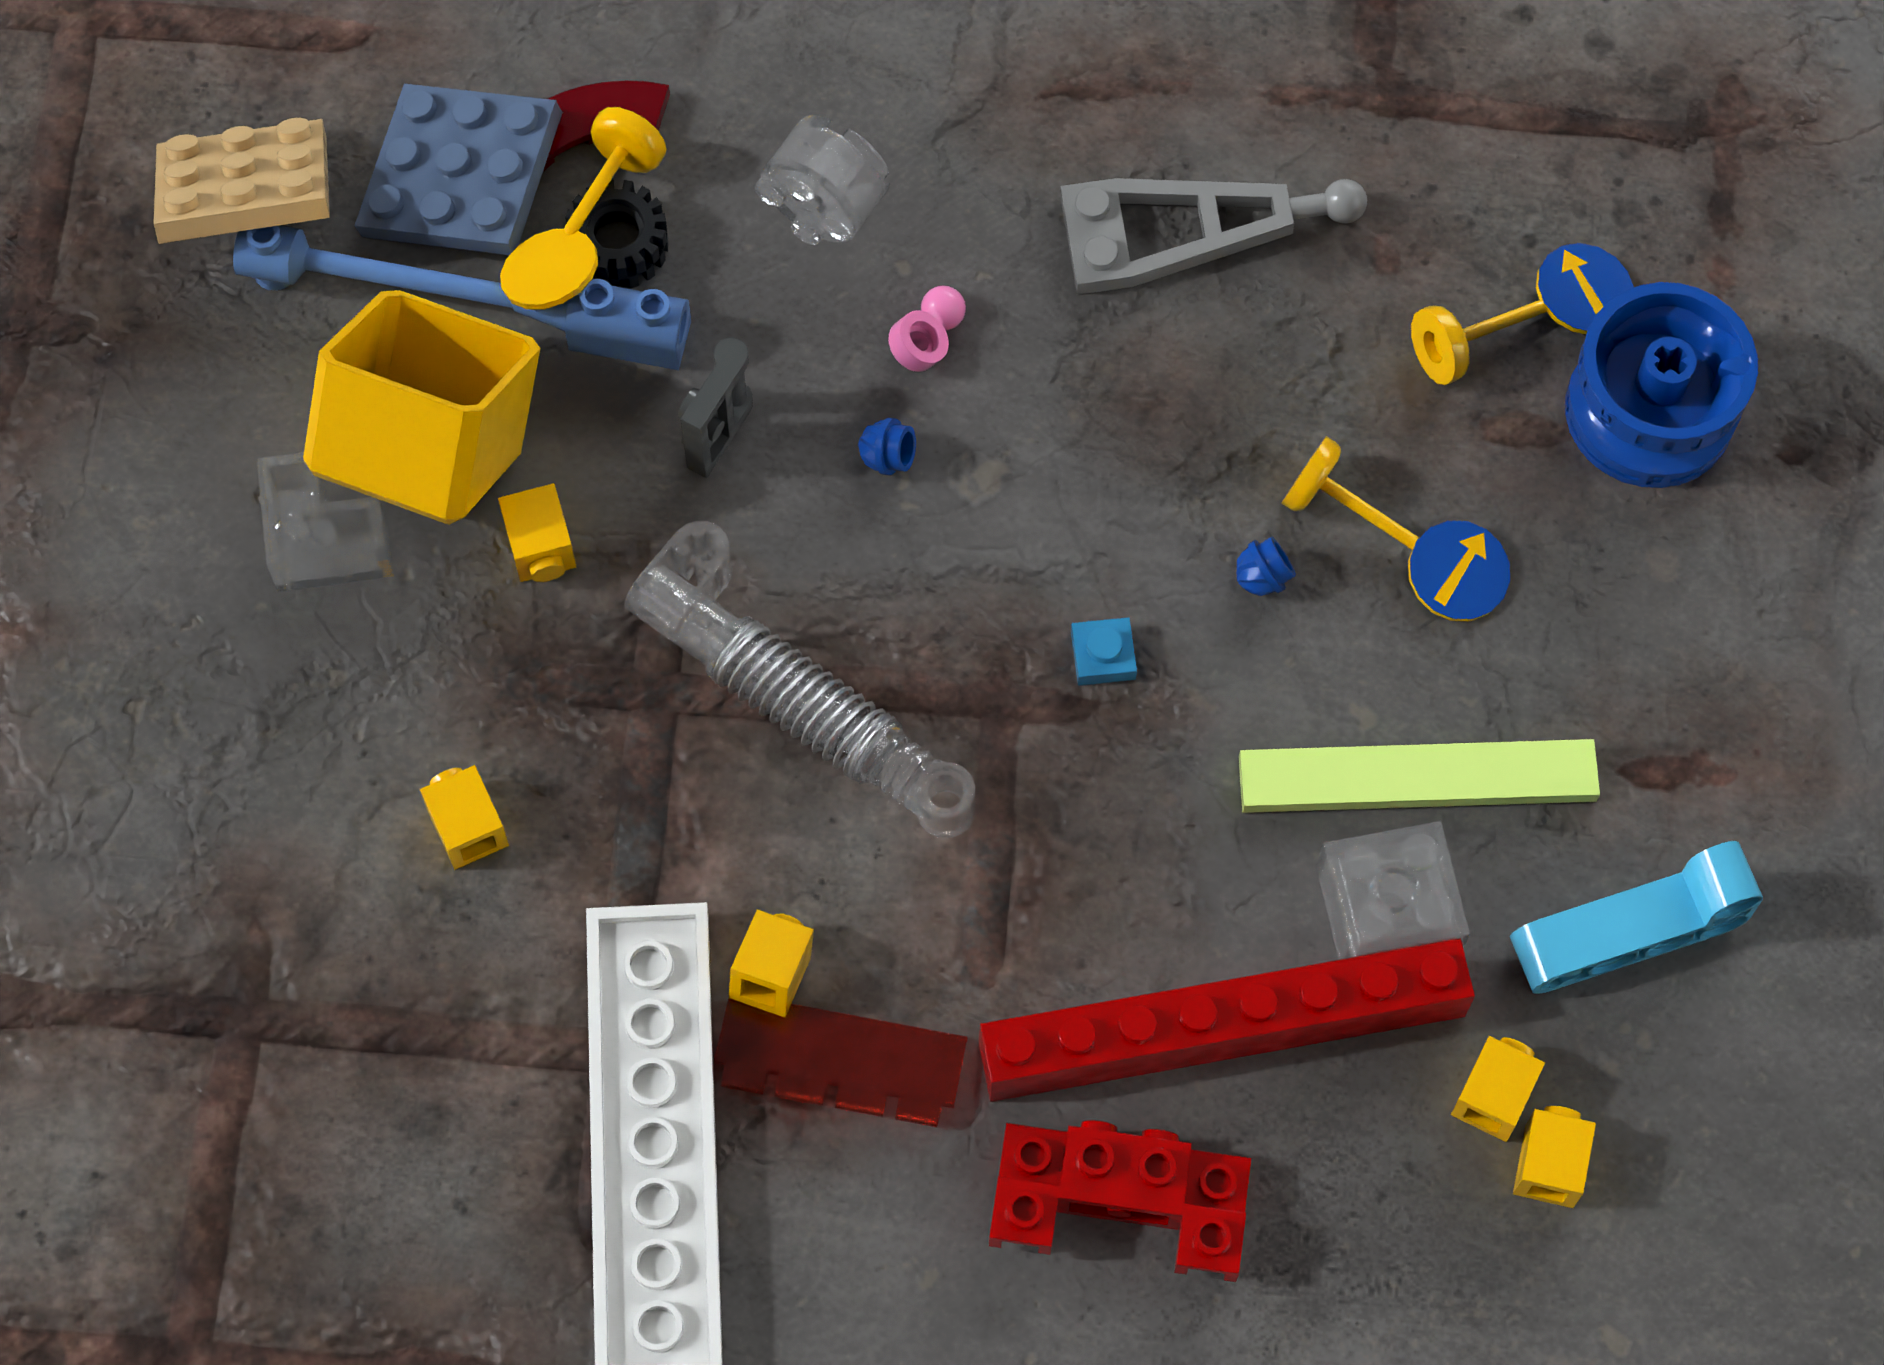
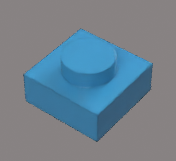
(1103, 651)

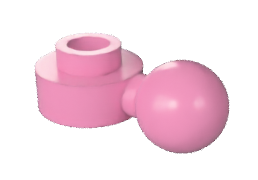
(921, 336)

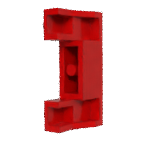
(1122, 1180)

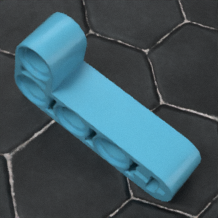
(1699, 903)

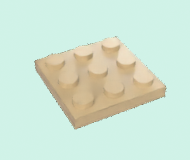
(241, 180)

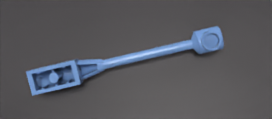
(597, 321)

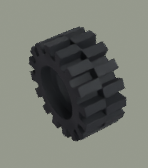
(651, 240)

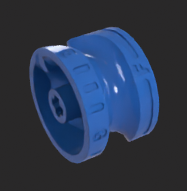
(1660, 384)

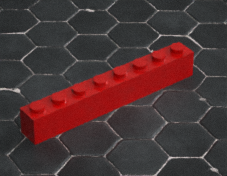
(1225, 1020)

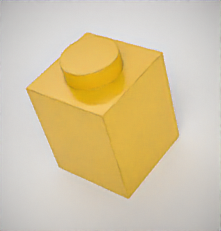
(537, 533)
(464, 815)
(771, 962)
(1498, 1087)
(1554, 1156)

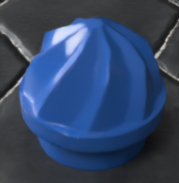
(888, 446)
(1264, 568)

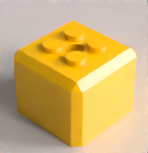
(420, 405)

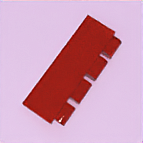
(855, 1053)

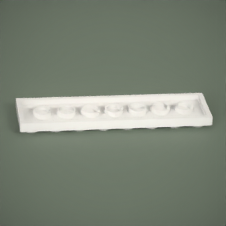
(653, 1136)

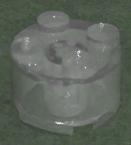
(823, 181)

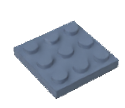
(459, 169)

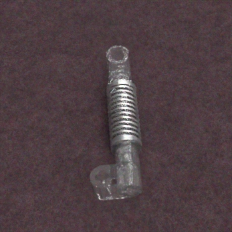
(742, 657)

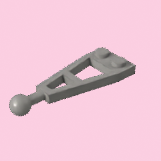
(1099, 236)

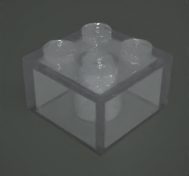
(1391, 891)

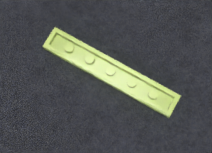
(1418, 775)

